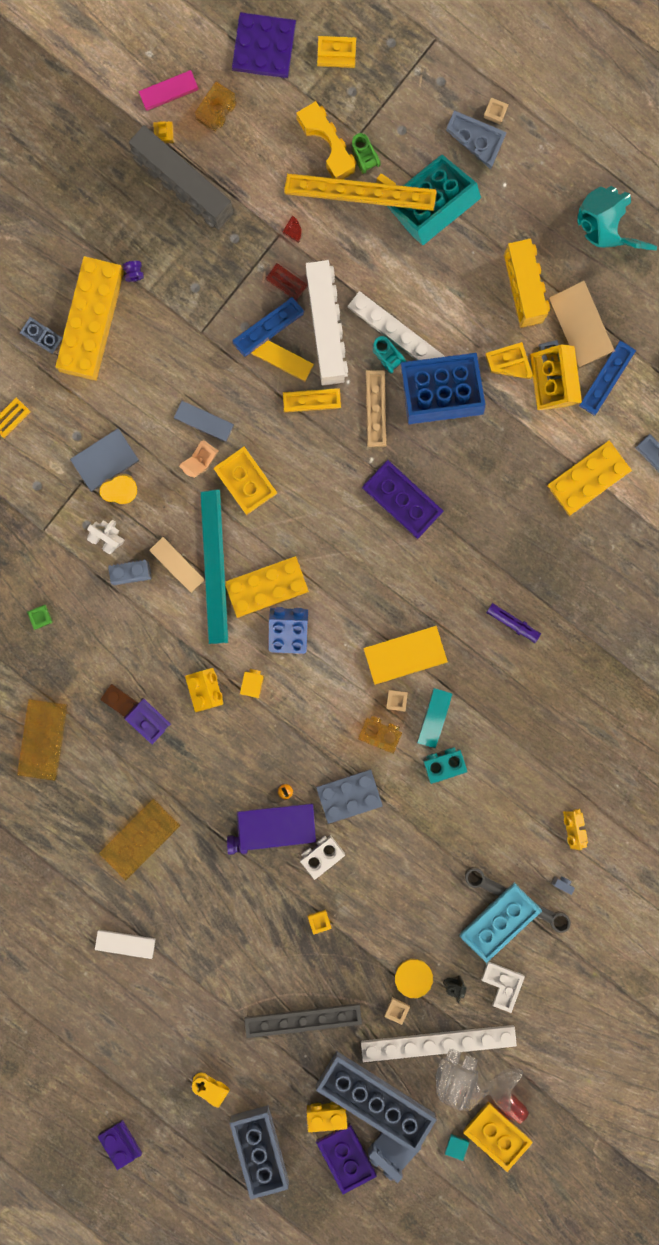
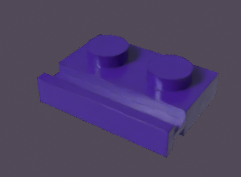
(147, 721)
(119, 1145)

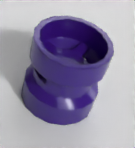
(233, 845)

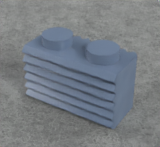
(129, 572)

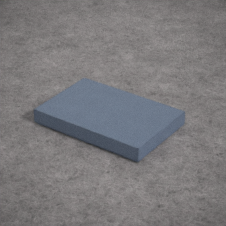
(104, 459)

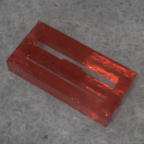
(273, 273)

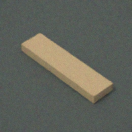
(376, 408)

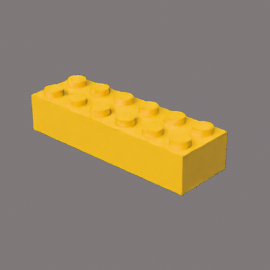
(90, 318)

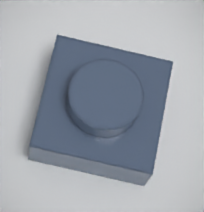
(563, 884)

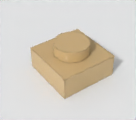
(495, 111)
(396, 700)
(397, 1011)

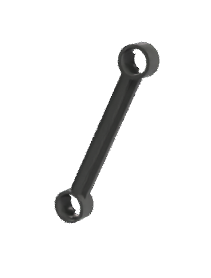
(498, 889)

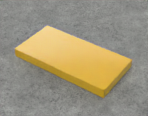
(405, 655)

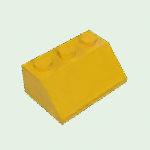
(557, 392)

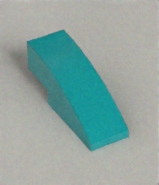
(434, 717)

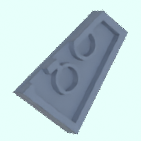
(477, 137)

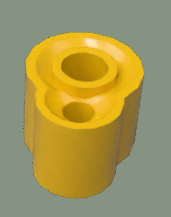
(119, 489)

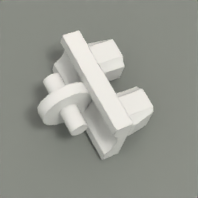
(106, 532)

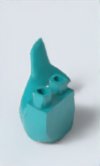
(600, 219)

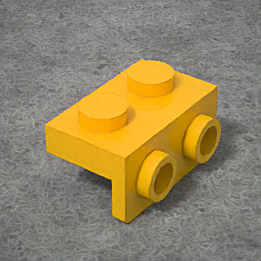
(204, 690)

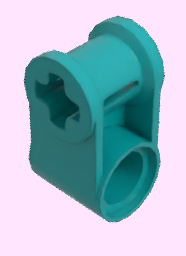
(388, 355)

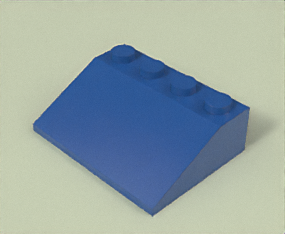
(442, 388)

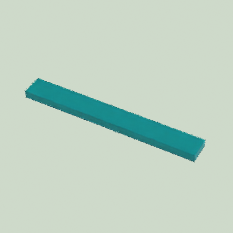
(214, 567)

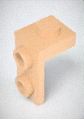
(200, 460)

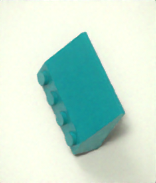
(454, 196)

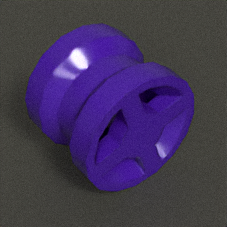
(133, 271)

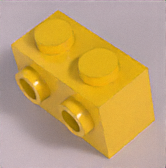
(326, 1117)

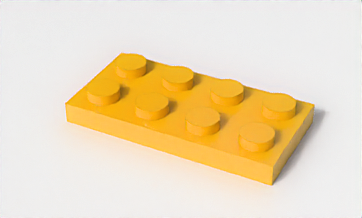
(589, 478)
(266, 587)

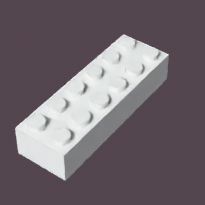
(325, 317)

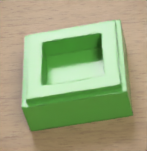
(39, 617)

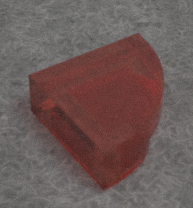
(293, 229)

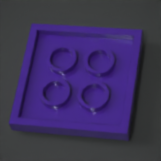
(263, 45)

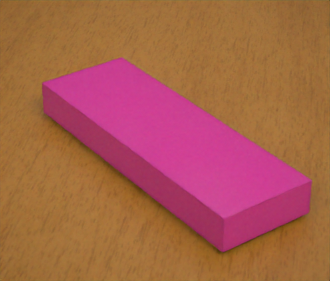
(168, 90)

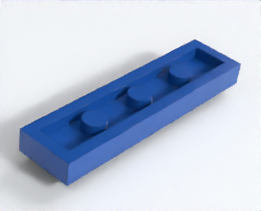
(268, 327)
(607, 378)

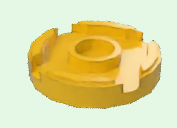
(413, 978)

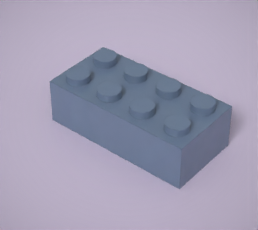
(259, 1152)

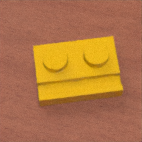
(336, 51)

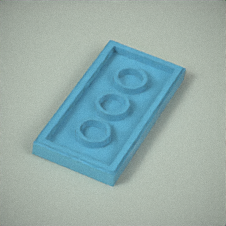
(500, 922)

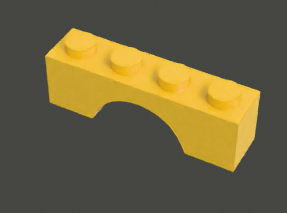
(314, 122)

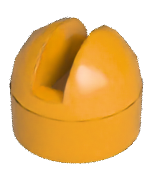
(289, 789)

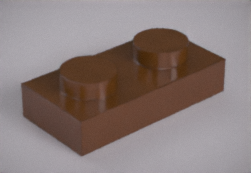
(118, 700)

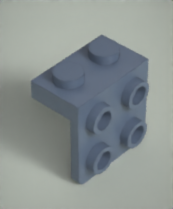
(390, 1156)

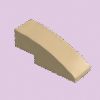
(176, 564)

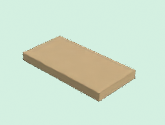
(582, 324)

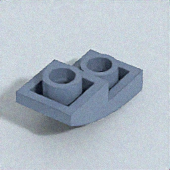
(41, 335)

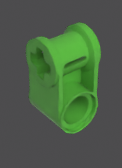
(365, 156)

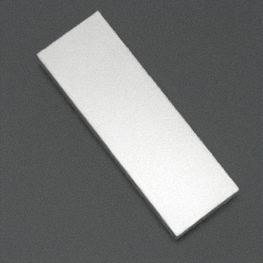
(125, 944)

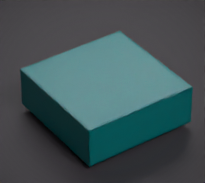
(456, 1147)

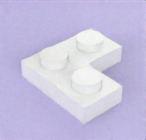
(508, 985)

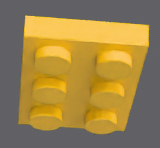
(245, 480)
(497, 1136)

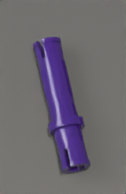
(514, 623)

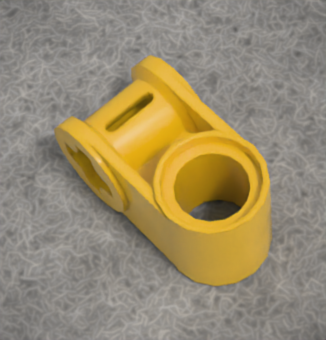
(212, 1090)

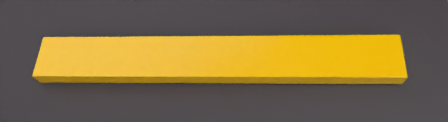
(360, 192)

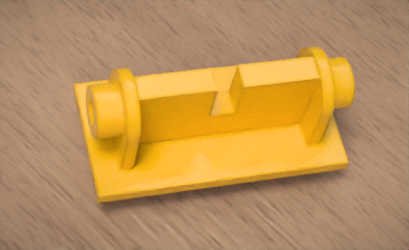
(576, 838)

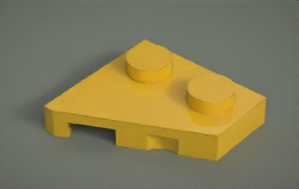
(510, 361)

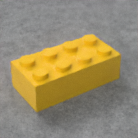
(526, 283)

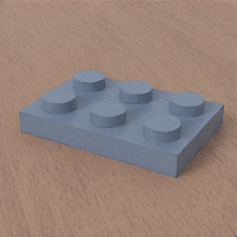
(349, 796)

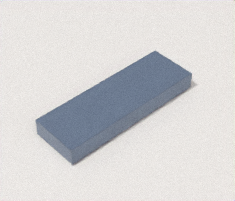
(203, 421)

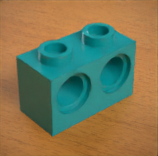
(446, 770)

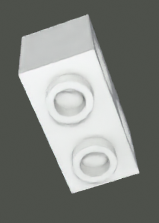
(326, 860)

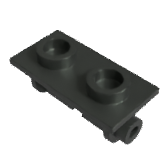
(455, 987)

